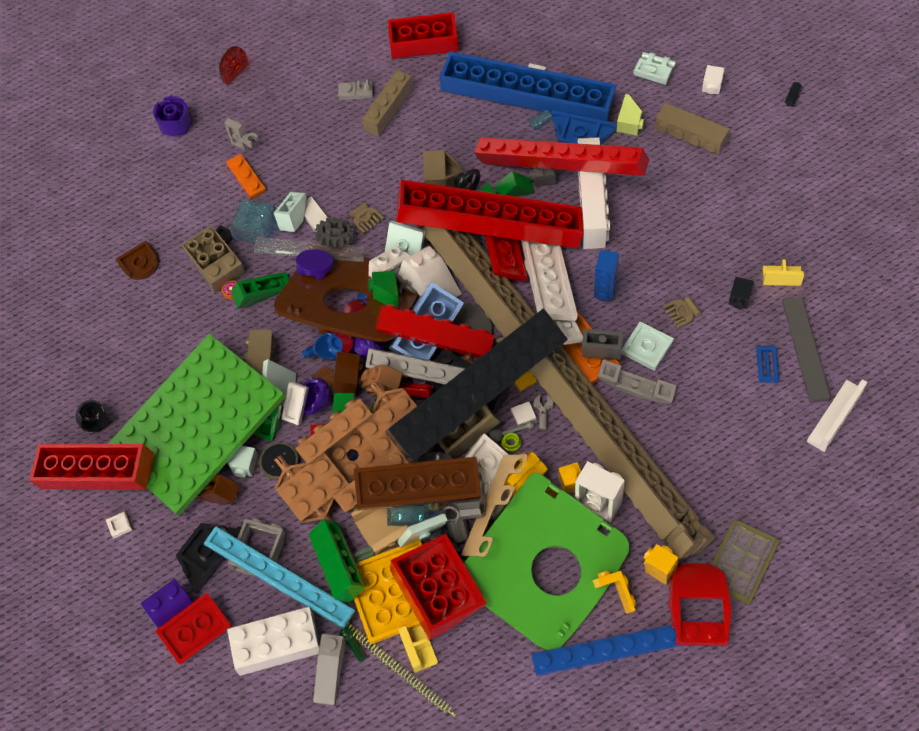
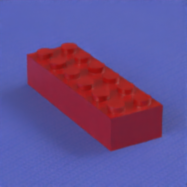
(92, 466)

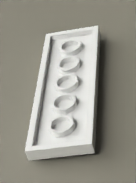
(549, 280)

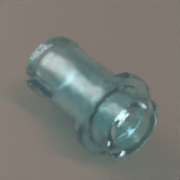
(538, 121)

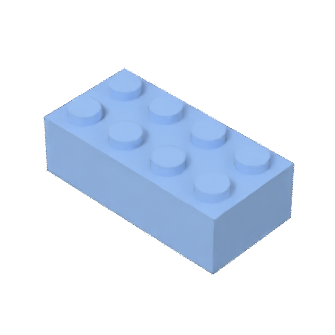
(433, 302)

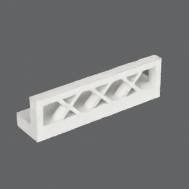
(836, 414)

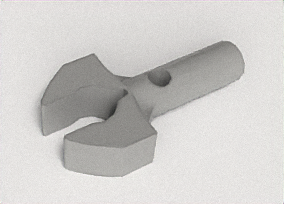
(543, 411)

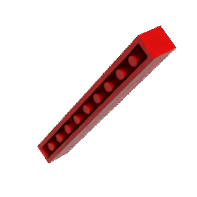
(563, 156)

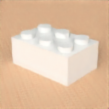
(600, 490)

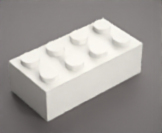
(273, 641)

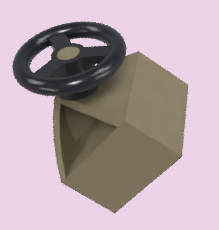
(444, 171)

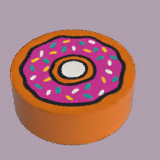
(227, 289)

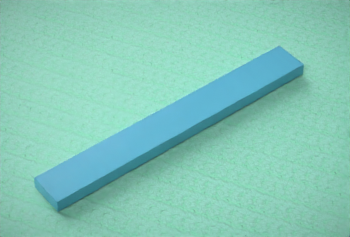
(279, 577)

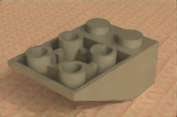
(213, 258)

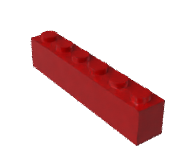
(433, 332)

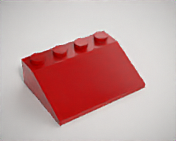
(437, 586)

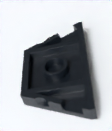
(199, 560)

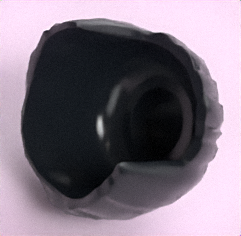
(91, 416)

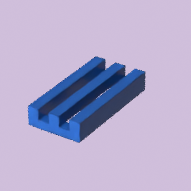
(768, 379)

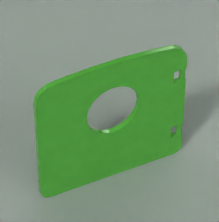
(522, 531)

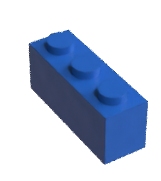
(606, 275)

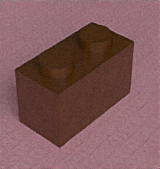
(346, 373)

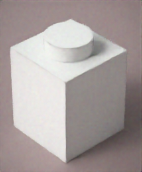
(713, 79)

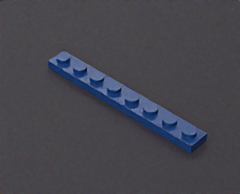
(605, 650)

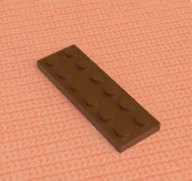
(417, 483)

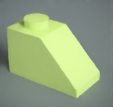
(629, 117)

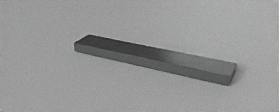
(806, 350)

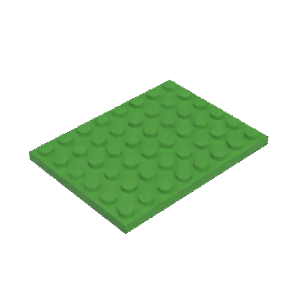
(199, 421)

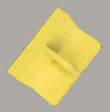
(782, 275)
(418, 648)

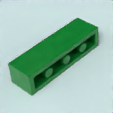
(336, 561)

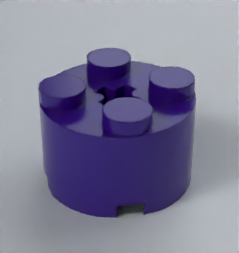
(172, 116)

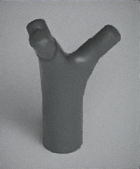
(403, 285)

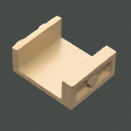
(375, 531)

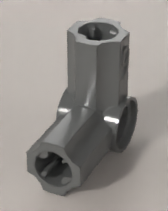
(457, 520)

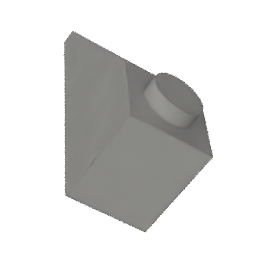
(328, 668)

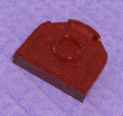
(232, 64)

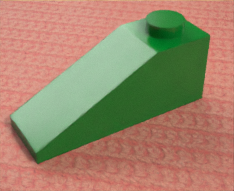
(258, 289)

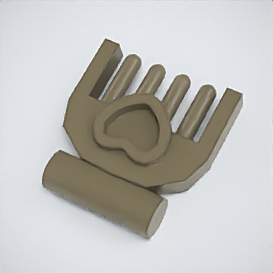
(362, 215)
(684, 310)

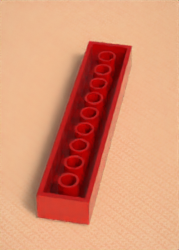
(489, 214)

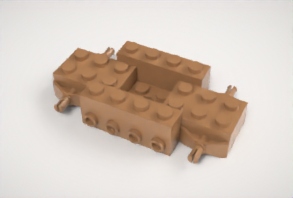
(327, 471)

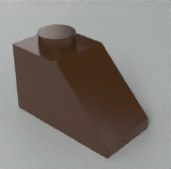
(219, 491)

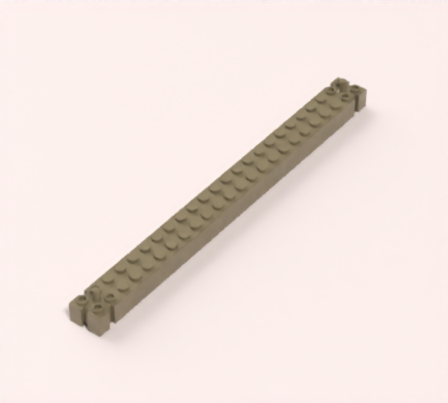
(577, 399)

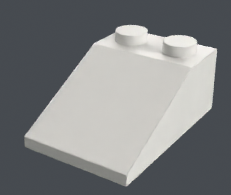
(425, 268)

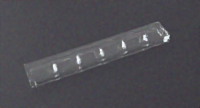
(294, 247)

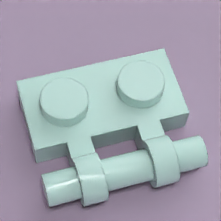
(654, 68)

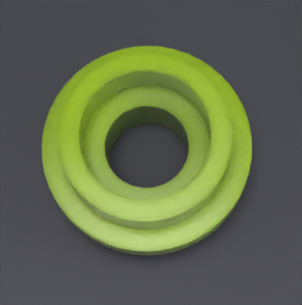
(511, 437)

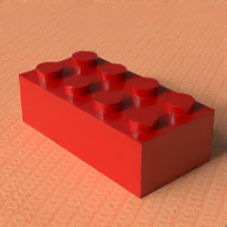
(422, 35)

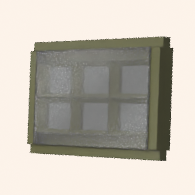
(744, 559)

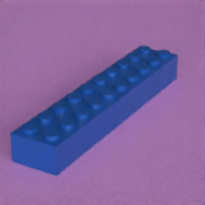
(526, 86)

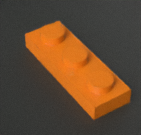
(246, 176)

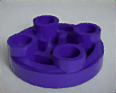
(314, 263)

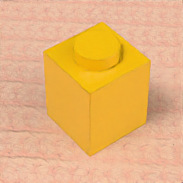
(568, 476)

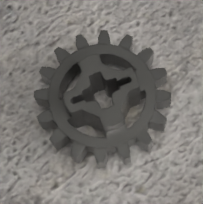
(334, 232)

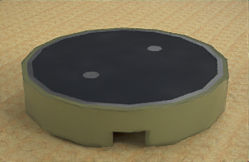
(273, 451)

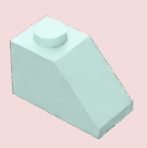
(291, 212)
(243, 462)

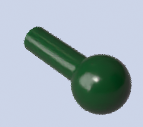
(350, 639)

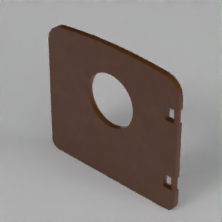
(304, 297)

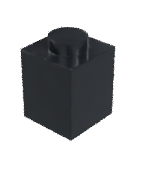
(741, 293)

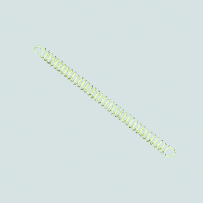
(377, 647)

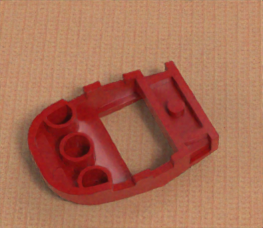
(699, 582)

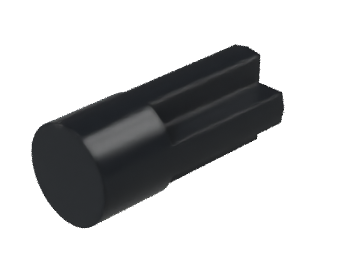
(793, 94)

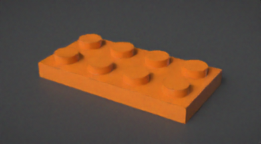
(587, 365)

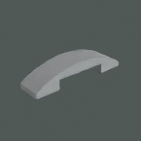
(635, 385)

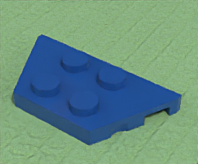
(574, 127)

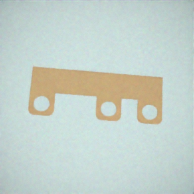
(492, 498)

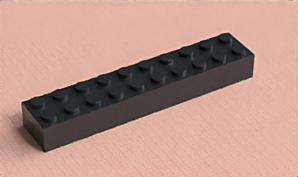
(476, 386)

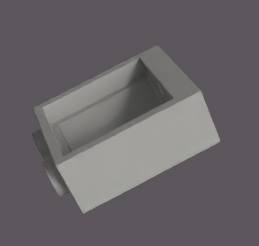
(258, 527)

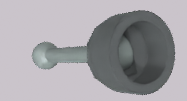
(496, 435)

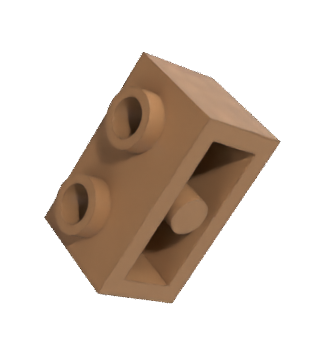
(385, 376)

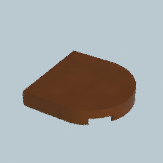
(139, 262)

